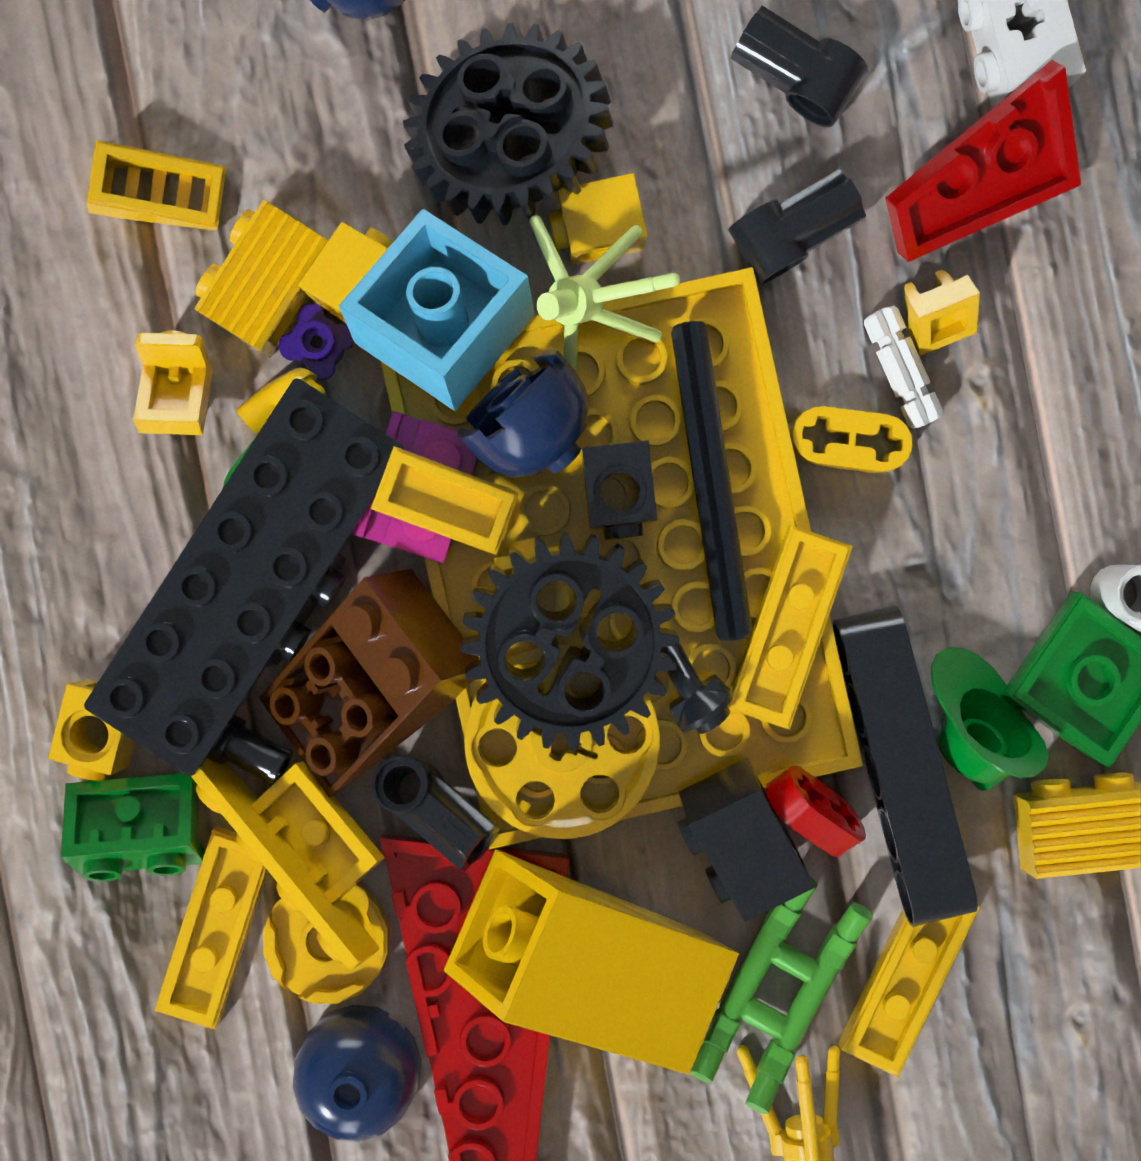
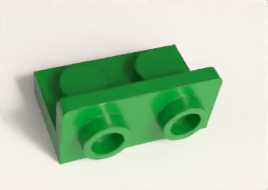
(131, 826)

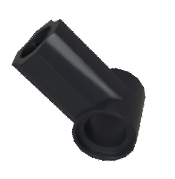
(810, 72)
(783, 233)
(436, 812)

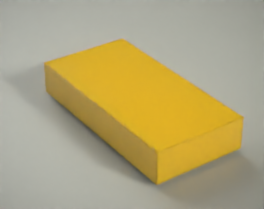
(444, 500)

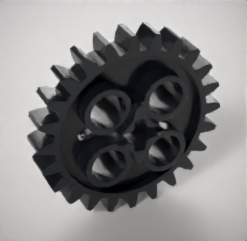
(508, 124)
(515, 616)

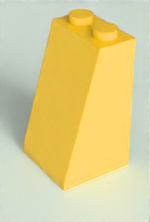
(588, 965)

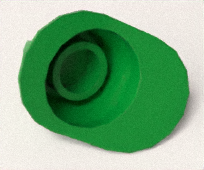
(980, 728)

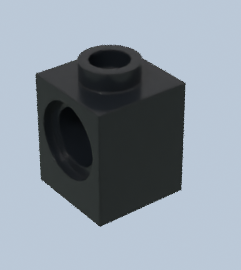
(624, 459)

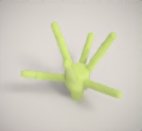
(582, 298)

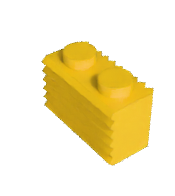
(257, 284)
(1079, 827)

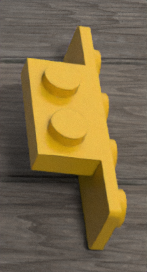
(306, 847)

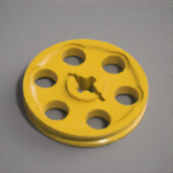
(564, 774)

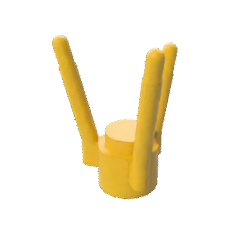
(806, 1134)

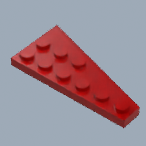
(482, 1069)

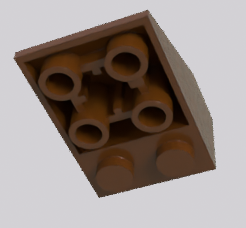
(368, 678)

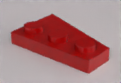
(992, 170)

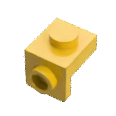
(172, 383)

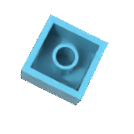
(438, 309)

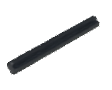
(711, 481)

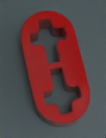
(815, 811)

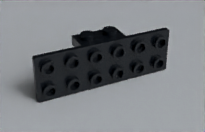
(245, 579)

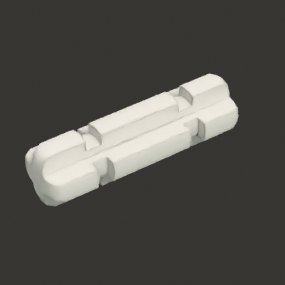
(903, 367)

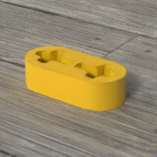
(851, 424)

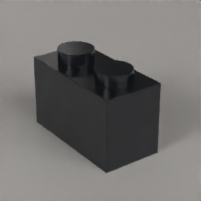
(744, 841)

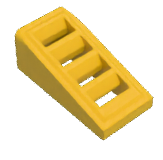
(135, 160)

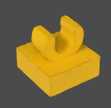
(941, 313)

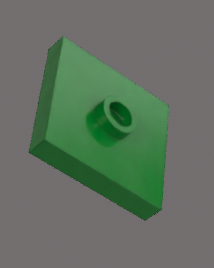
(1083, 680)

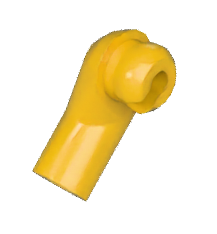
(260, 405)

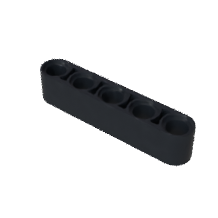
(904, 766)

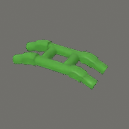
(785, 1029)

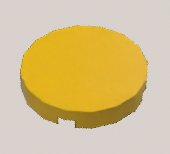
(303, 965)

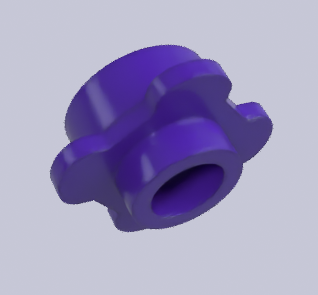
(322, 359)

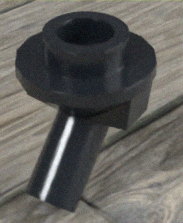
(700, 703)

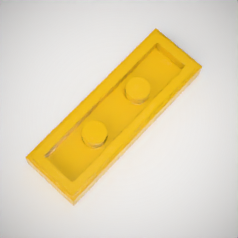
(789, 626)
(212, 932)
(903, 990)

